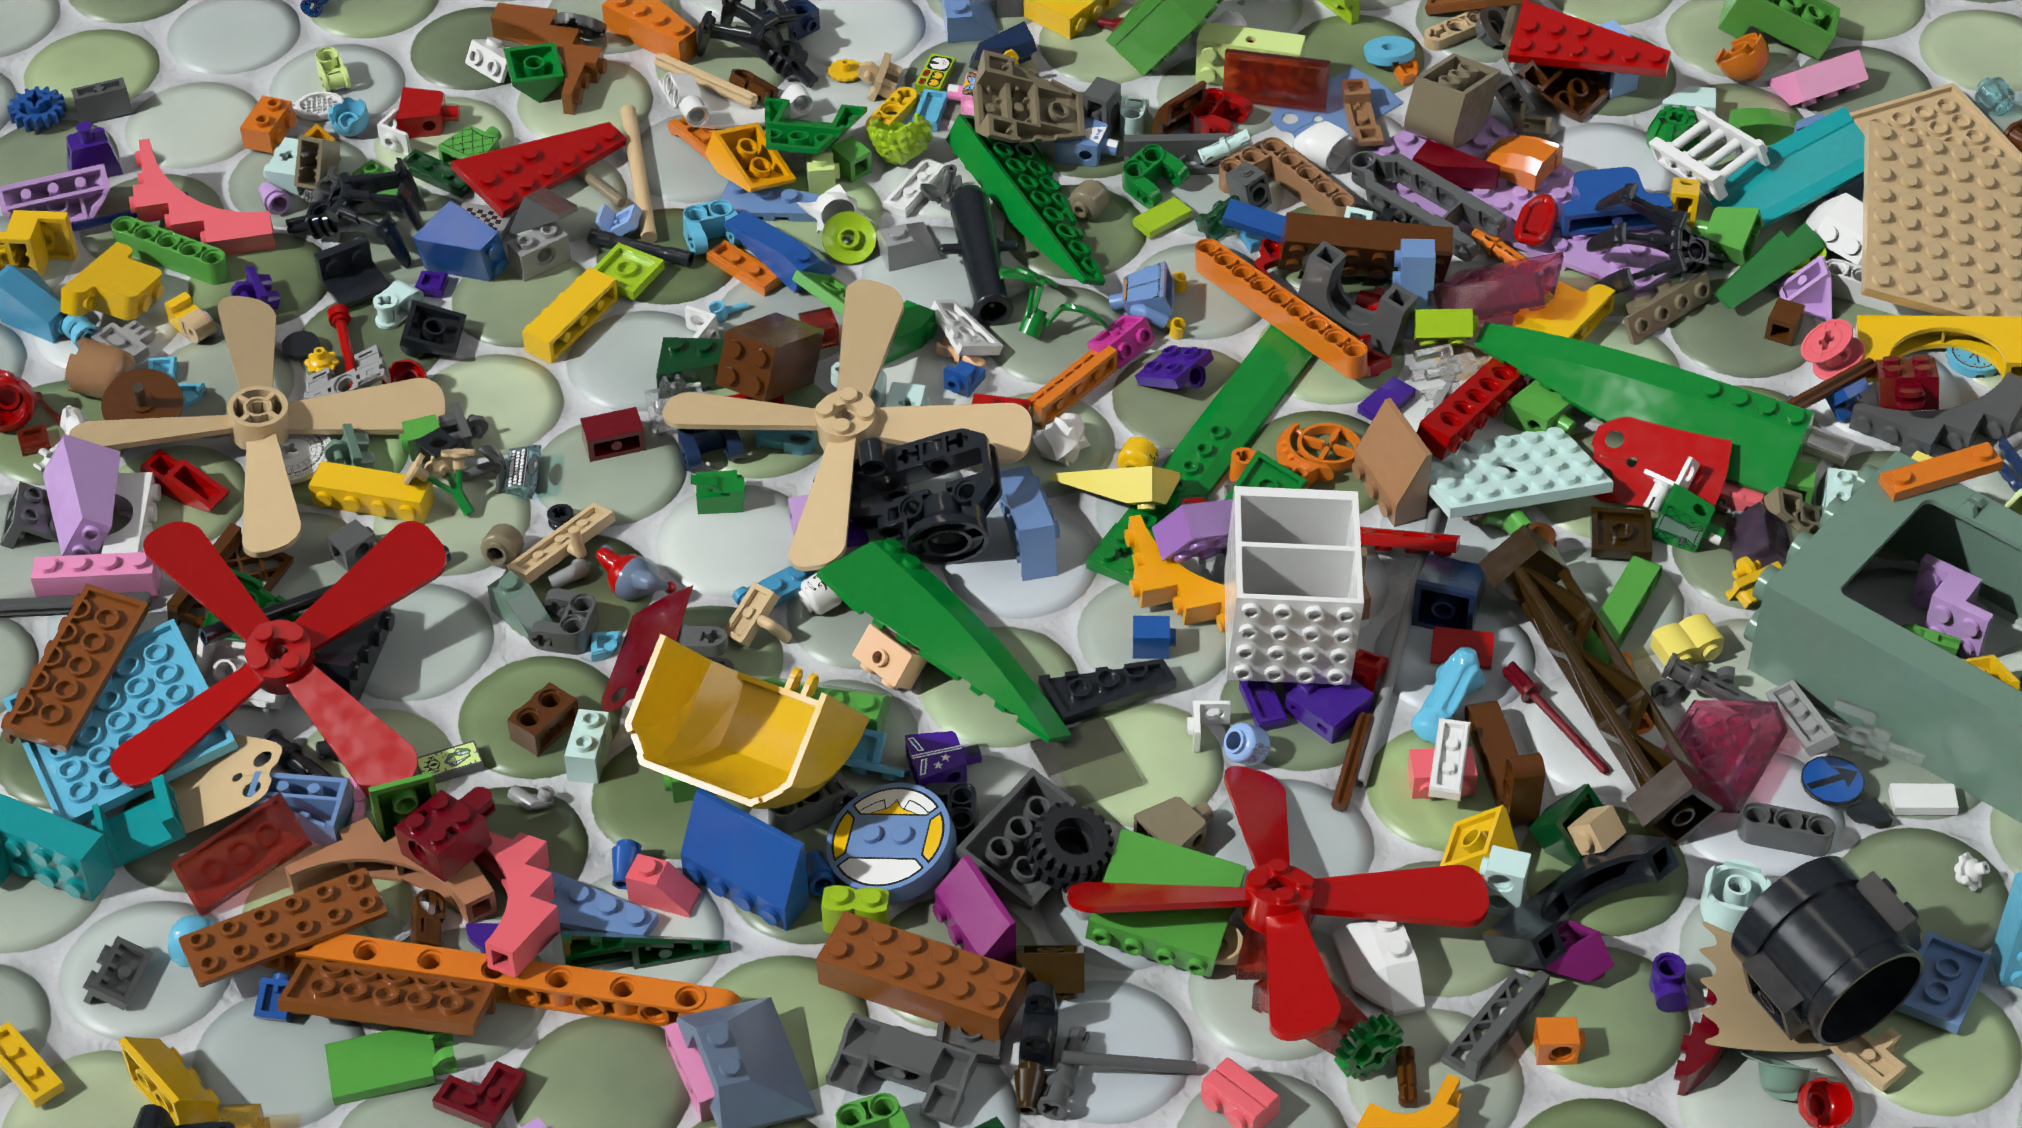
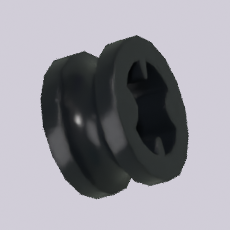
(557, 511)

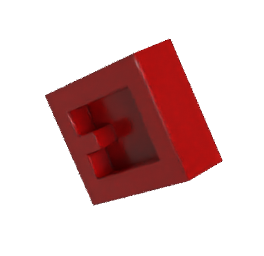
(1368, 668)

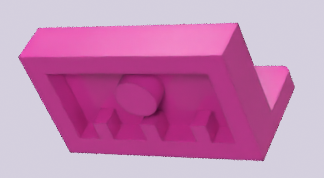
(1127, 335)

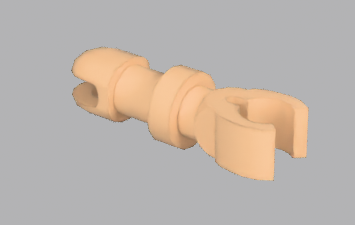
(947, 350)

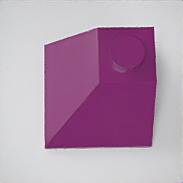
(1585, 955)

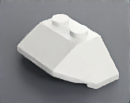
(1839, 225)
(1381, 964)

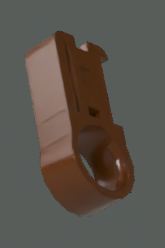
(753, 83)
(424, 924)

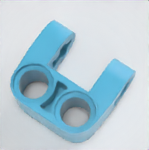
(707, 222)

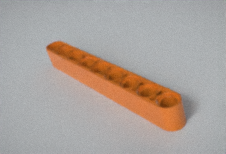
(1282, 308)

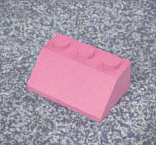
(1821, 79)

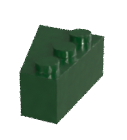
(690, 358)

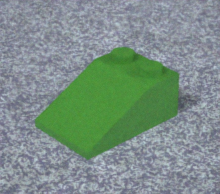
(399, 799)

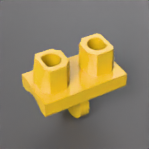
(1744, 586)

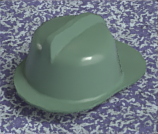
(1778, 1077)

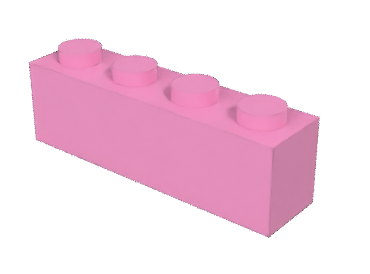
(108, 571)

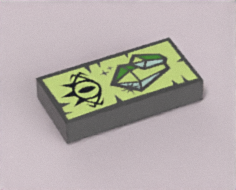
(451, 762)

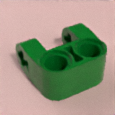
(1146, 168)

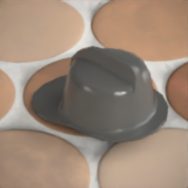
(1490, 25)

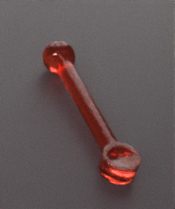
(46, 406)

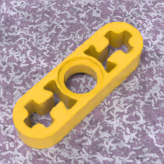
(893, 104)

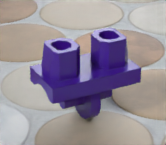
(257, 287)

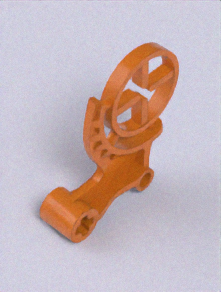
(1301, 461)

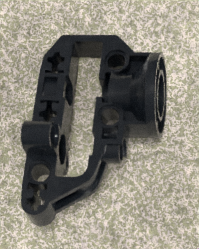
(935, 526)

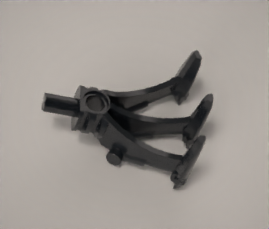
(774, 46)
(358, 196)
(1686, 250)

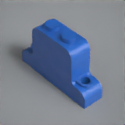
(1591, 186)

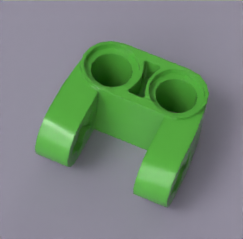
(868, 1111)

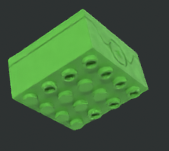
(1156, 28)

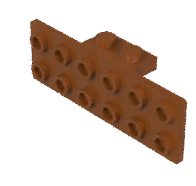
(282, 927)

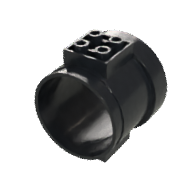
(1829, 951)

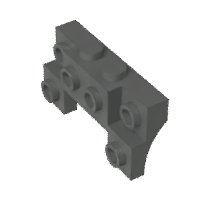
(905, 1059)

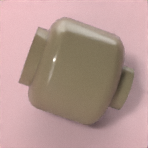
(1089, 199)
(502, 545)

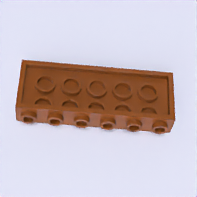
(74, 668)
(388, 997)

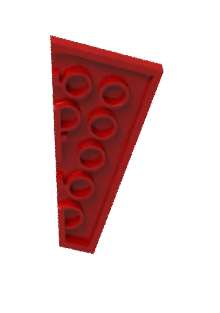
(1569, 42)
(515, 171)

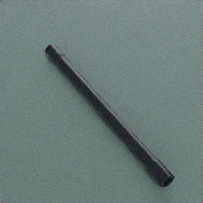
(219, 631)

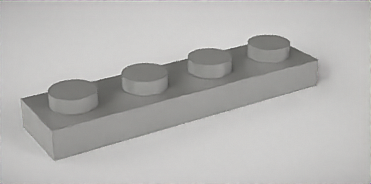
(1803, 718)

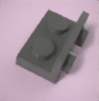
(119, 973)

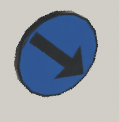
(1832, 780)

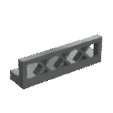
(1180, 145)
(1499, 1029)

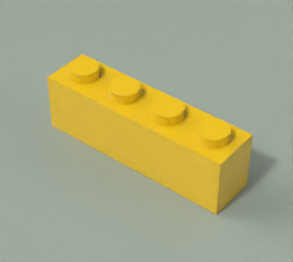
(570, 315)
(371, 492)

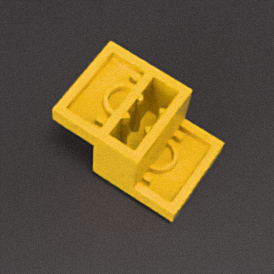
(36, 238)

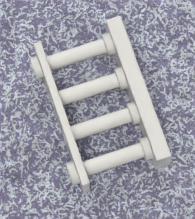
(1685, 165)

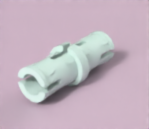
(1225, 147)

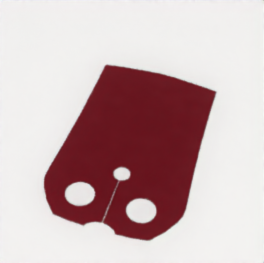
(639, 643)

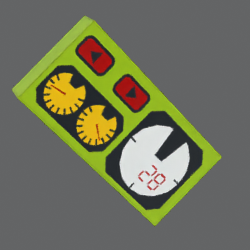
(935, 72)

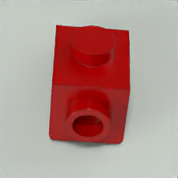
(1376, 361)

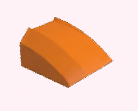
(1525, 159)

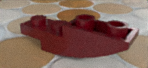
(1700, 1057)

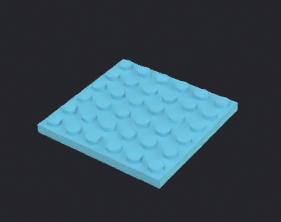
(145, 687)

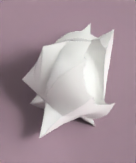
(830, 203)
(1062, 439)

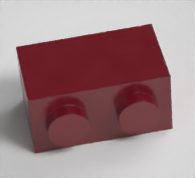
(613, 434)

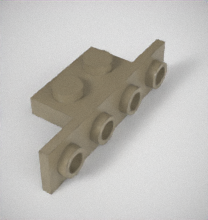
(1664, 304)

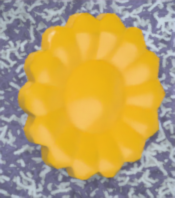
(844, 70)

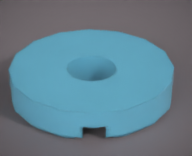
(1389, 49)

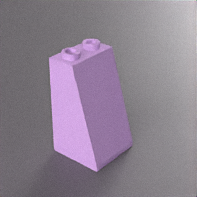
(81, 493)

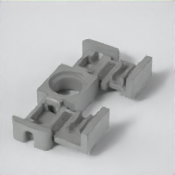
(370, 371)

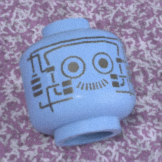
(1246, 744)

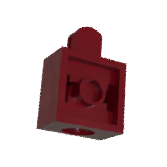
(1907, 383)
(447, 831)

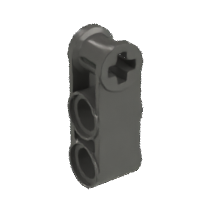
(814, 807)

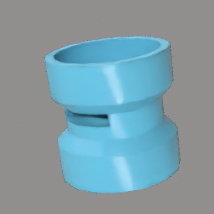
(77, 327)

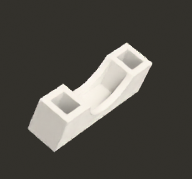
(137, 500)

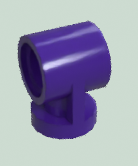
(1669, 982)

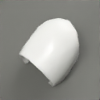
(1317, 145)

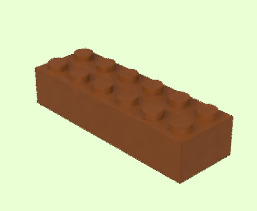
(921, 976)

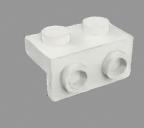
(488, 58)

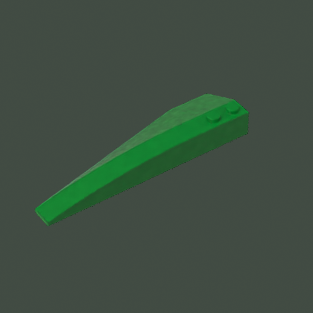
(1027, 195)
(929, 616)

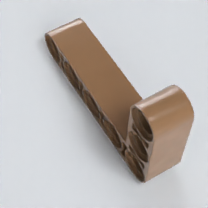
(1293, 173)

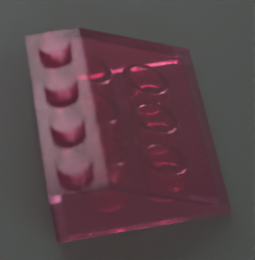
(1502, 286)
(1731, 745)

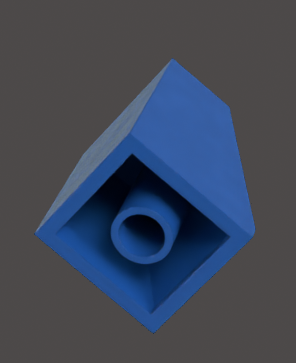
(460, 245)

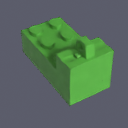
(1800, 23)

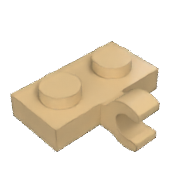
(1873, 1058)

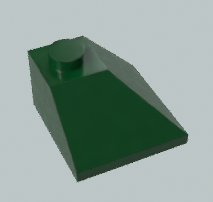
(1552, 824)

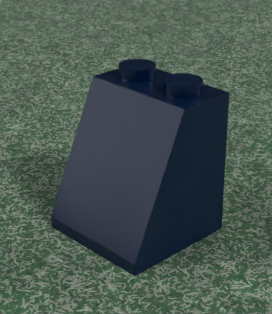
(1448, 593)

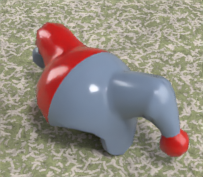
(632, 574)

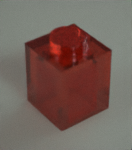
(823, 319)

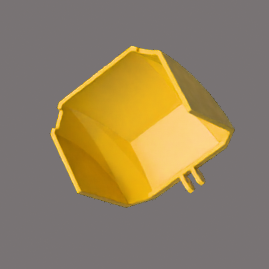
(737, 730)

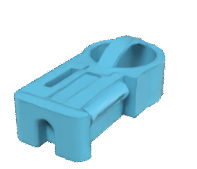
(784, 440)

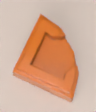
(1406, 72)

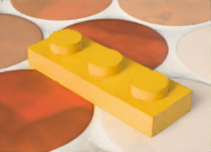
(27, 1068)

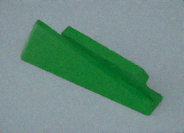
(1769, 263)

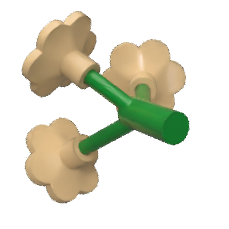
(444, 467)

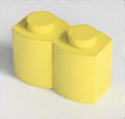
(1692, 639)

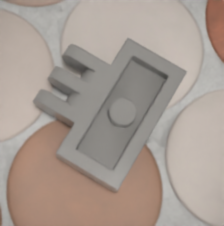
(130, 338)

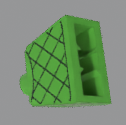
(468, 143)

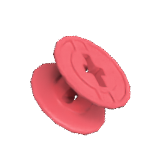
(1832, 348)

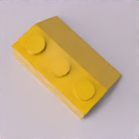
(167, 1082)

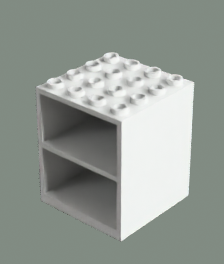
(1293, 585)

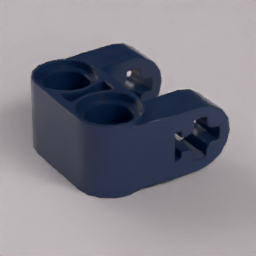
(698, 441)

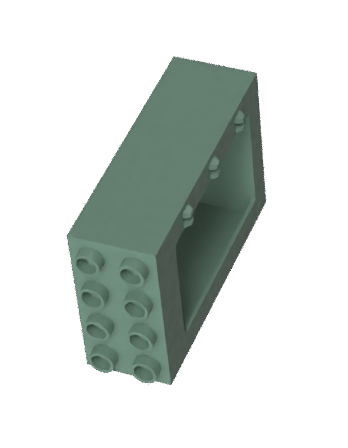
(1844, 650)

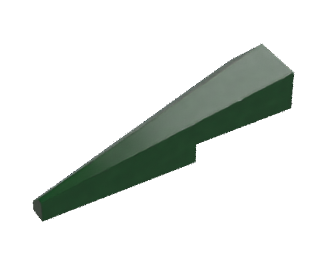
(600, 948)

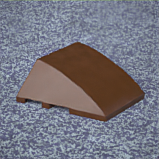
(1566, 90)

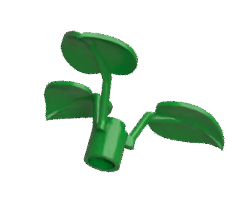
(1034, 318)

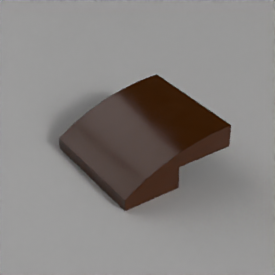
(1176, 111)

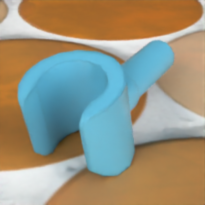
(718, 307)

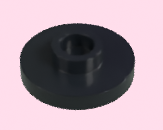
(299, 345)

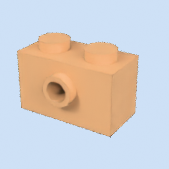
(889, 658)

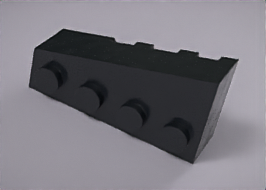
(353, 655)

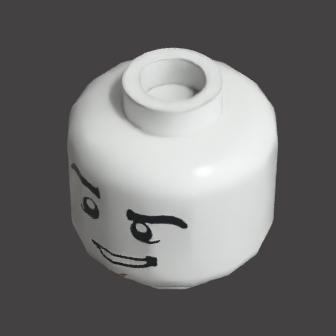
(817, 596)

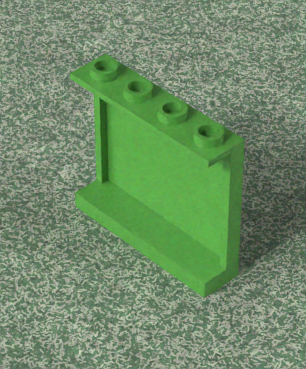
(1171, 937)

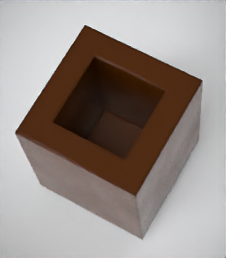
(1784, 321)

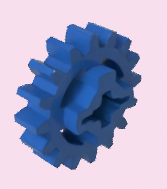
(37, 108)

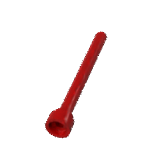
(339, 318)

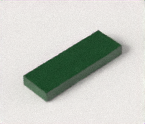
(436, 173)

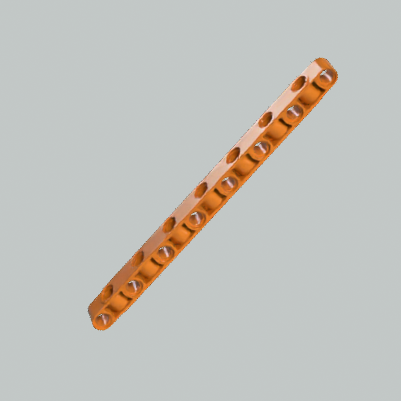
(537, 986)

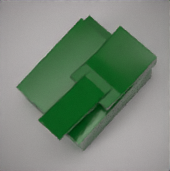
(719, 491)

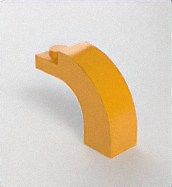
(1441, 1113)

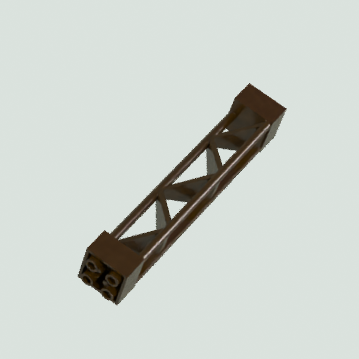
(1669, 791)

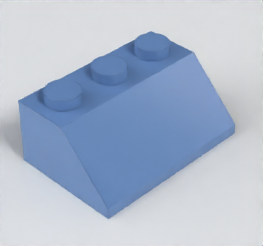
(968, 20)

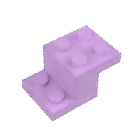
(1950, 602)

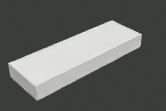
(908, 193)
(1449, 759)

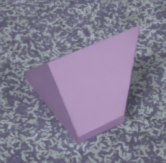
(1811, 288)

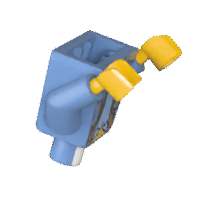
(1151, 295)

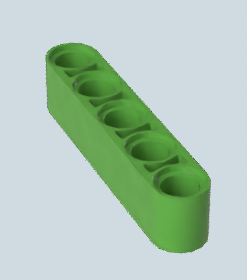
(171, 250)
(1624, 604)

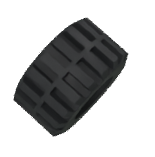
(1075, 825)

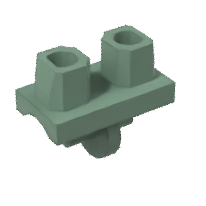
(350, 449)

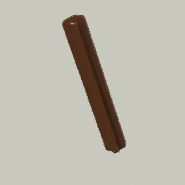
(1834, 384)
(1352, 762)

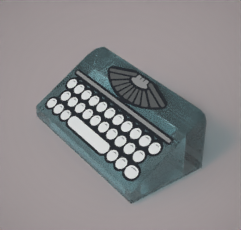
(522, 471)

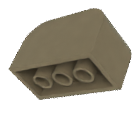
(1451, 101)

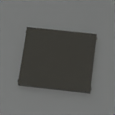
(1089, 763)

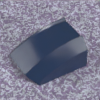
(1015, 38)

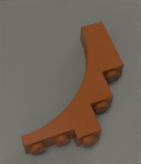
(537, 26)

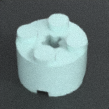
(1730, 892)

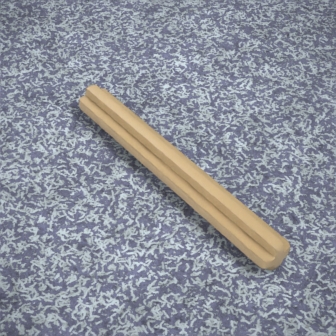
(707, 80)

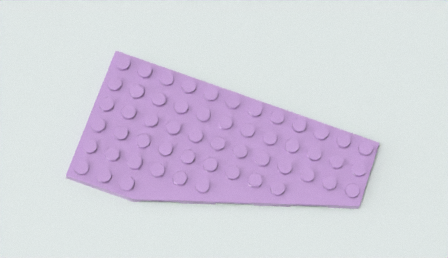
(1510, 199)

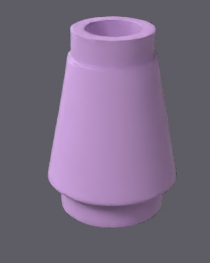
(274, 198)

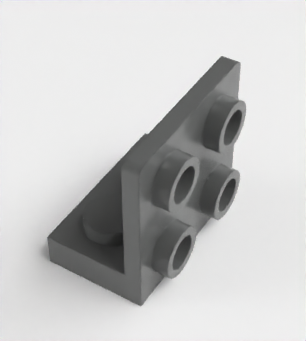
(28, 512)

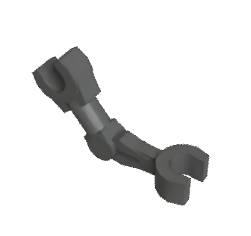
(1672, 688)

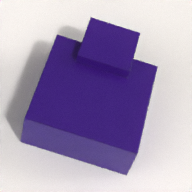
(1327, 707)

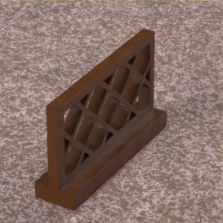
(228, 546)

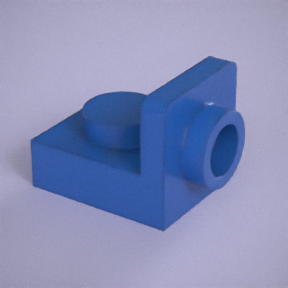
(963, 378)
(1845, 399)
(267, 998)

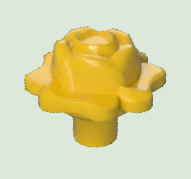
(320, 360)

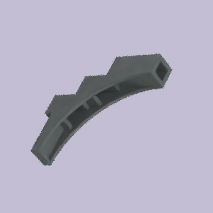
(1955, 428)

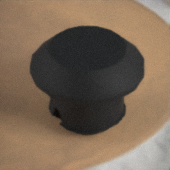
(324, 751)

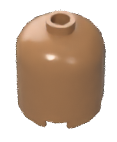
(96, 367)

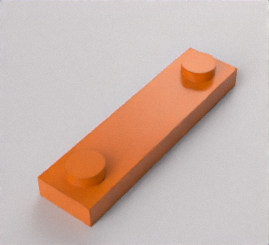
(1940, 471)

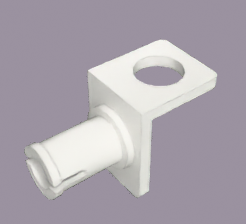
(1663, 486)

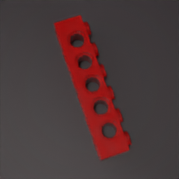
(1469, 408)

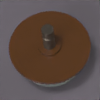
(142, 396)

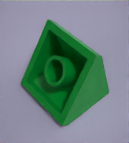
(534, 69)

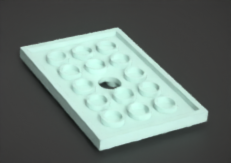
(1548, 469)

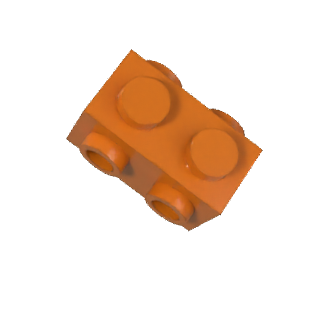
(267, 124)

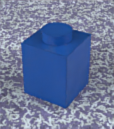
(1152, 637)

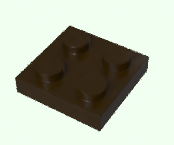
(1620, 533)

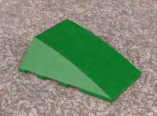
(805, 135)

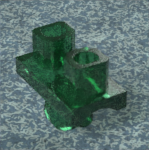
(1211, 222)

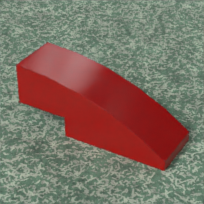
(184, 482)

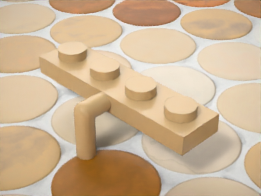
(562, 542)

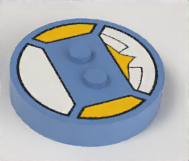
(892, 841)

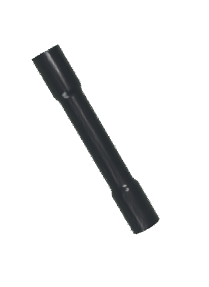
(668, 254)

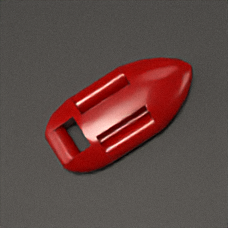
(1536, 220)

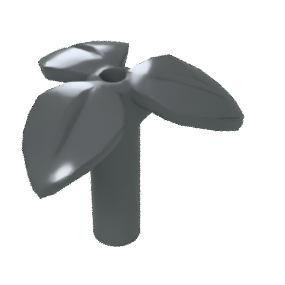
(949, 184)
(495, 464)

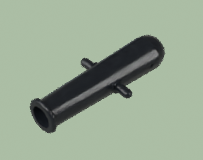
(980, 254)

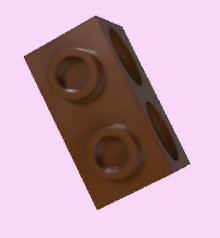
(543, 719)

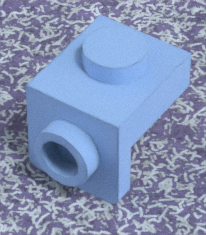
(621, 222)

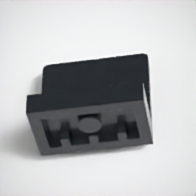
(350, 272)

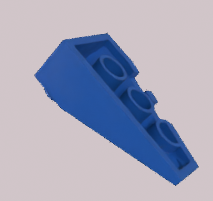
(777, 249)

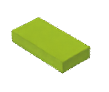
(1162, 217)

